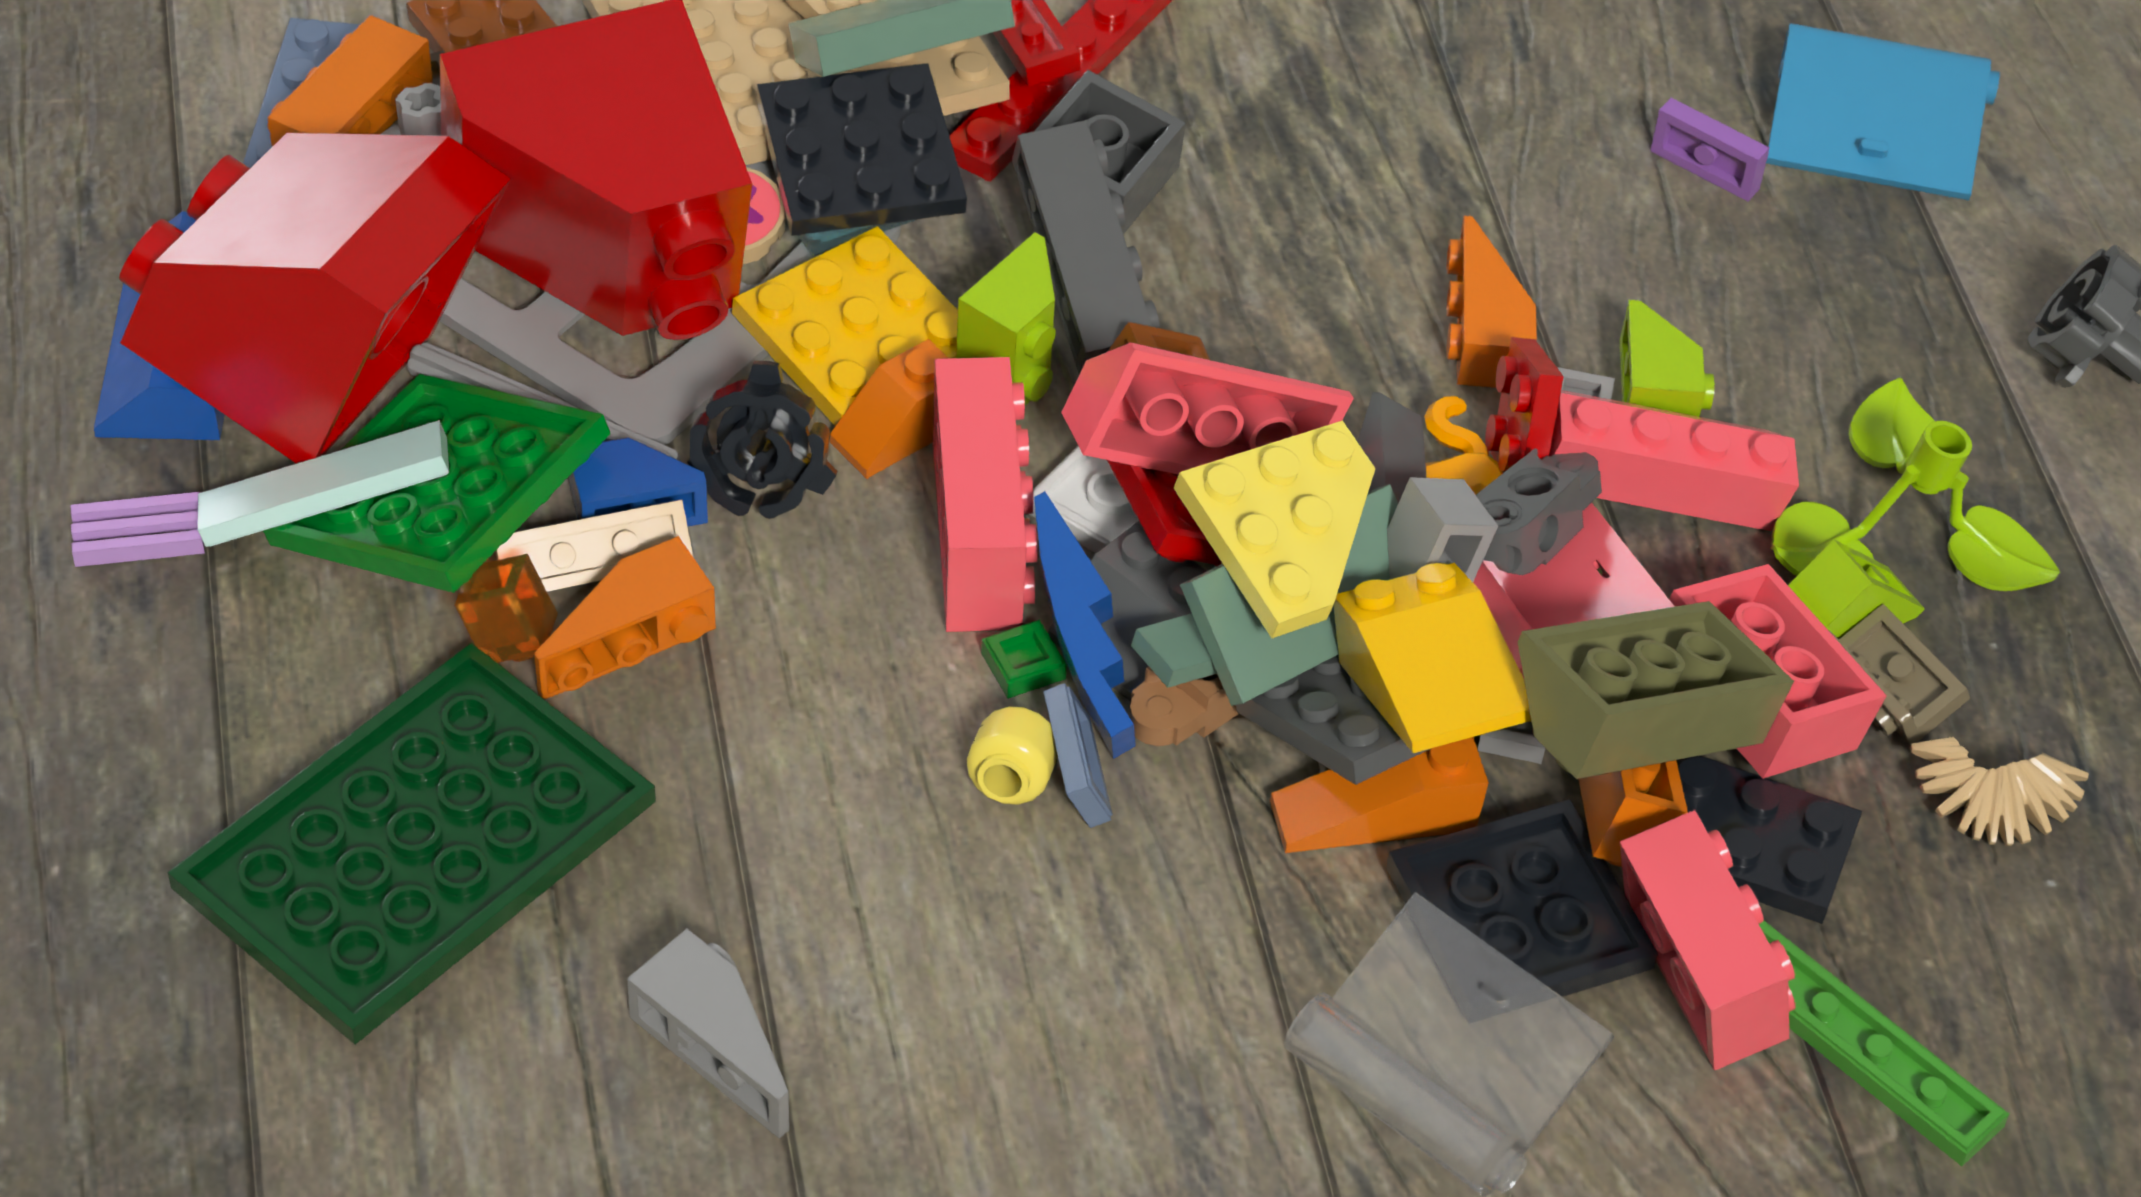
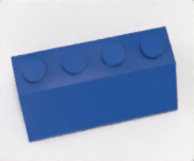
(142, 399)

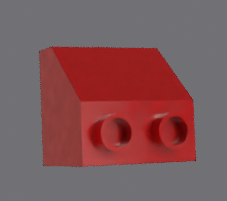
(616, 165)
(309, 277)

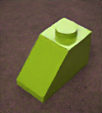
(1662, 364)
(1848, 586)

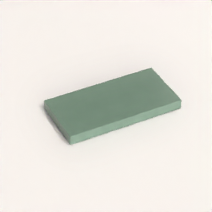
(1239, 644)

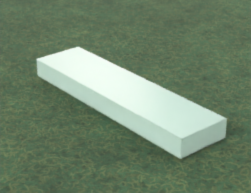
(322, 484)

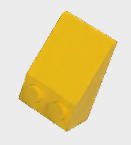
(1430, 656)

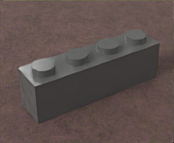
(1082, 225)

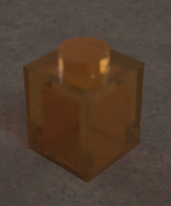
(507, 609)

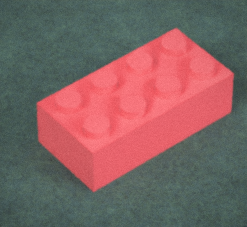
(982, 494)

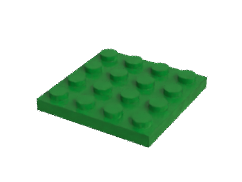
(502, 466)

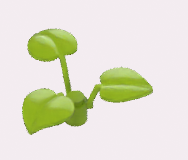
(1929, 454)

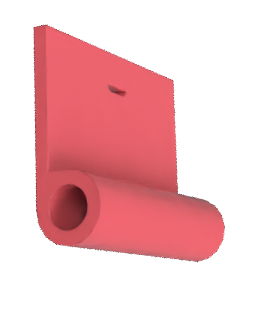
(1570, 585)

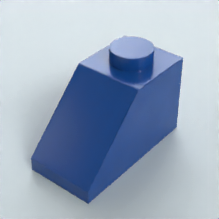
(631, 476)

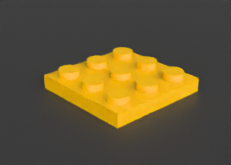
(845, 317)

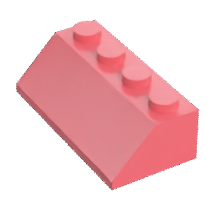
(1187, 410)
(1680, 460)

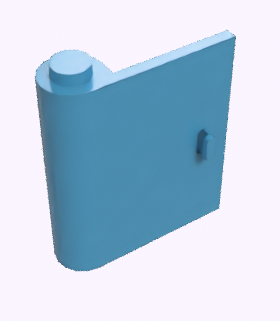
(1880, 111)

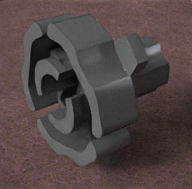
(2093, 317)

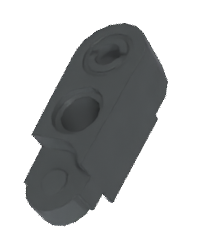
(1538, 508)

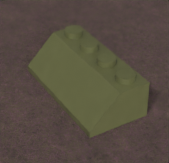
(1648, 688)

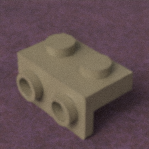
(1912, 677)

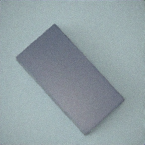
(1078, 755)

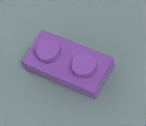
(1709, 149)

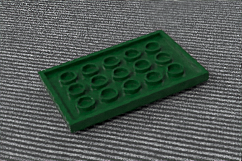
(411, 841)

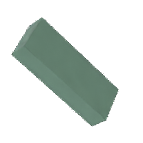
(891, 30)

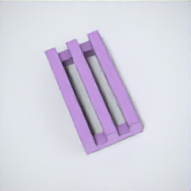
(137, 521)

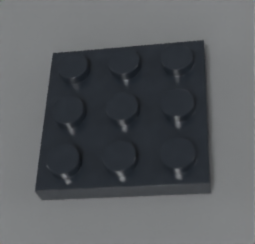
(860, 149)
(1532, 896)

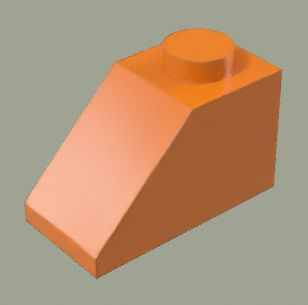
(891, 412)

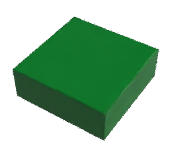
(1023, 659)

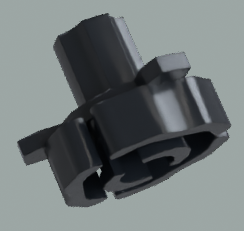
(760, 455)

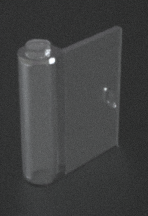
(1447, 1062)

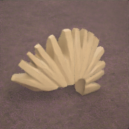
(2001, 796)

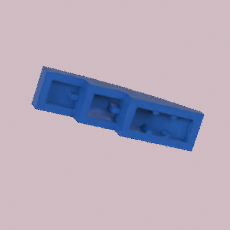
(1078, 608)

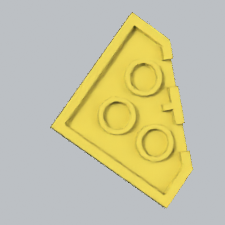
(1284, 520)

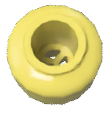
(1012, 755)

